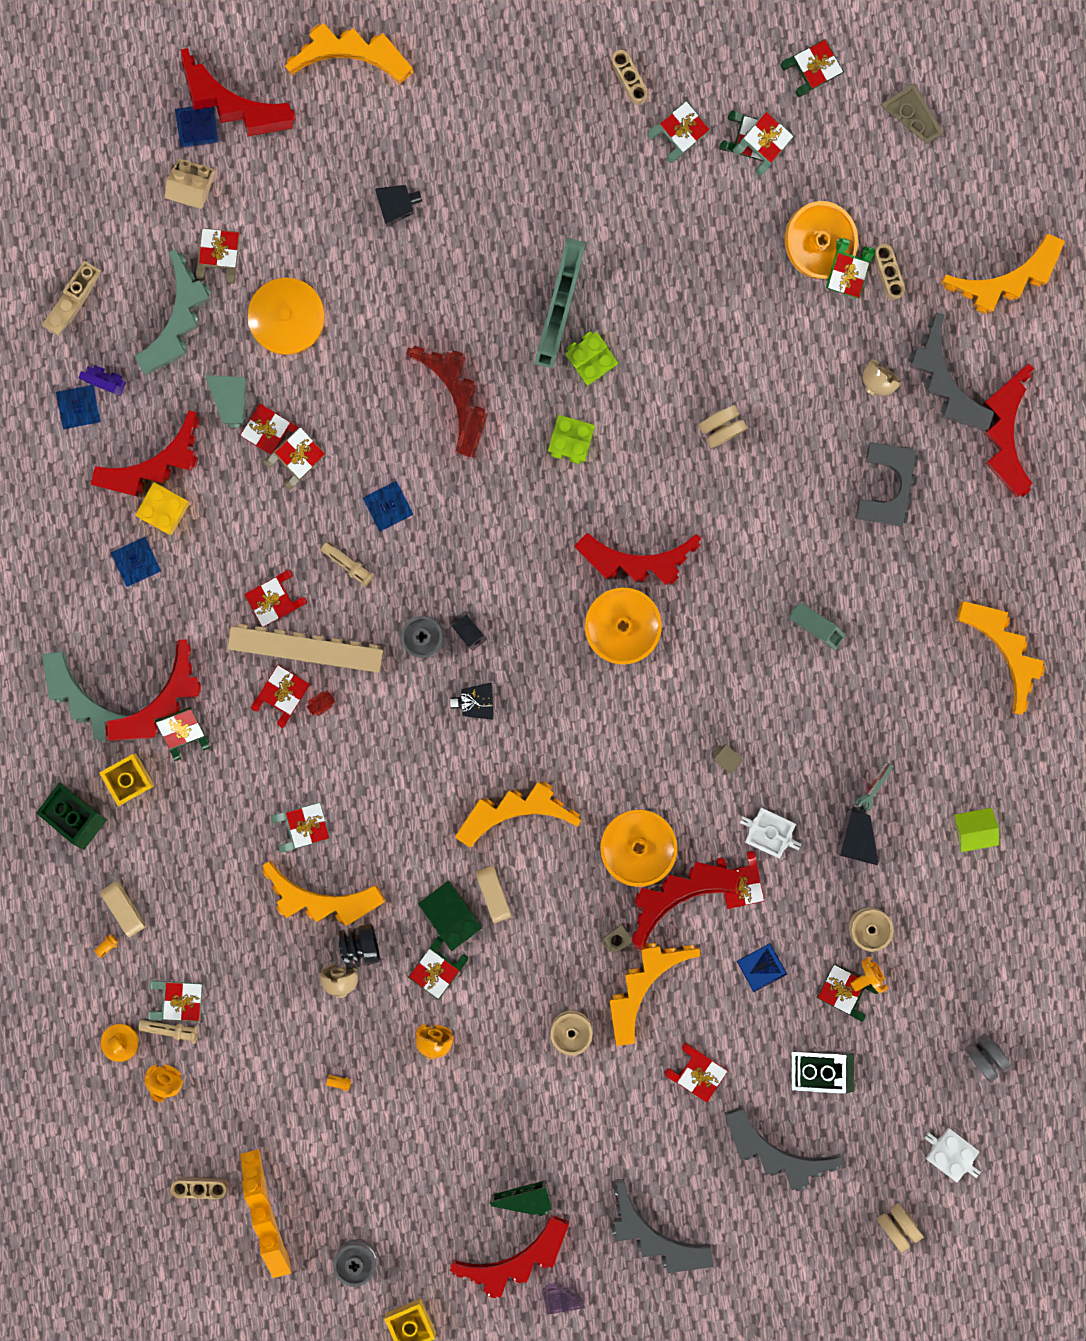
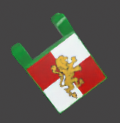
(848, 271)

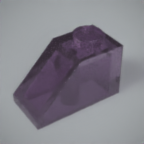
(561, 1299)

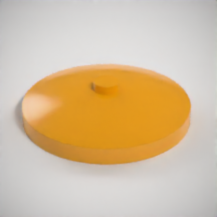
(813, 237)
(286, 316)
(623, 626)
(638, 848)

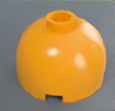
(433, 1042)

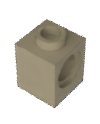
(727, 758)
(621, 931)

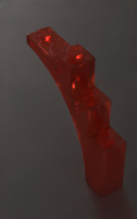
(463, 392)

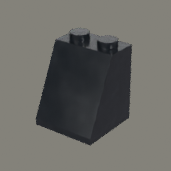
(857, 837)

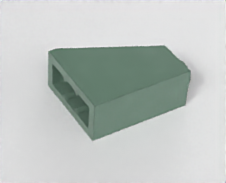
(229, 398)
(817, 626)

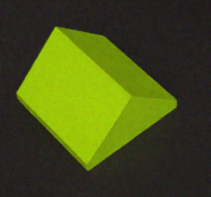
(977, 829)

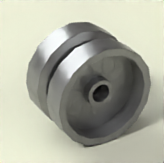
(412, 631)
(988, 1057)
(364, 1257)

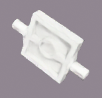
(770, 833)
(952, 1155)

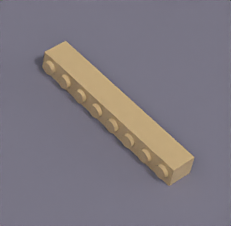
(305, 649)

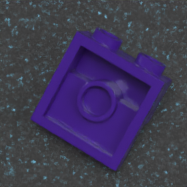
(96, 376)

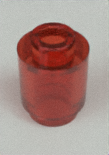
(320, 703)

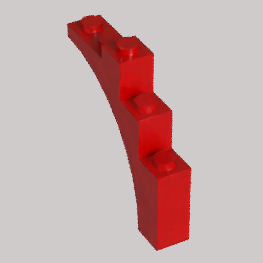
(176, 454)
(636, 566)
(178, 686)
(655, 904)
(518, 1267)

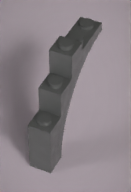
(941, 384)
(797, 1168)
(678, 1255)

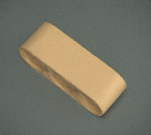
(629, 68)
(890, 262)
(493, 894)
(122, 909)
(190, 1191)

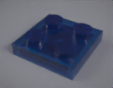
(196, 126)

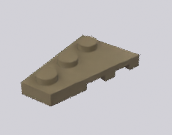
(914, 114)

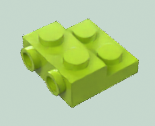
(591, 357)
(571, 439)

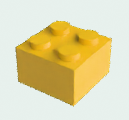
(162, 508)
(127, 779)
(410, 1323)

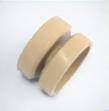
(722, 426)
(881, 934)
(568, 1021)
(900, 1227)

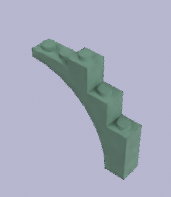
(189, 295)
(560, 303)
(63, 685)

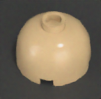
(879, 379)
(338, 980)

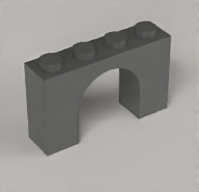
(902, 462)

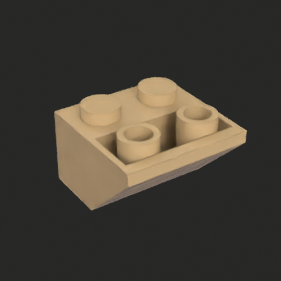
(189, 183)

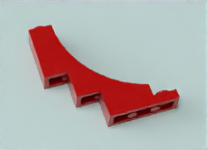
(207, 92)
(1005, 405)

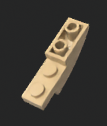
(72, 299)

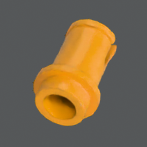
(109, 942)
(339, 1082)

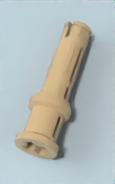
(355, 569)
(178, 1031)

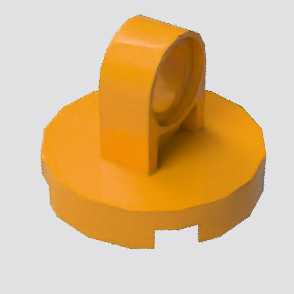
(873, 975)
(119, 1042)
(163, 1082)

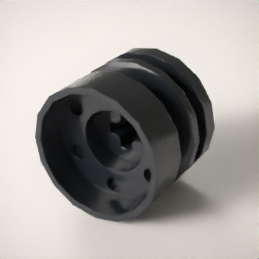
(359, 946)

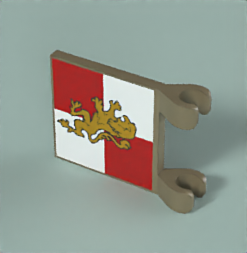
(218, 250)
(297, 454)

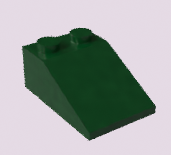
(71, 816)
(450, 915)
(823, 1072)
(525, 1199)

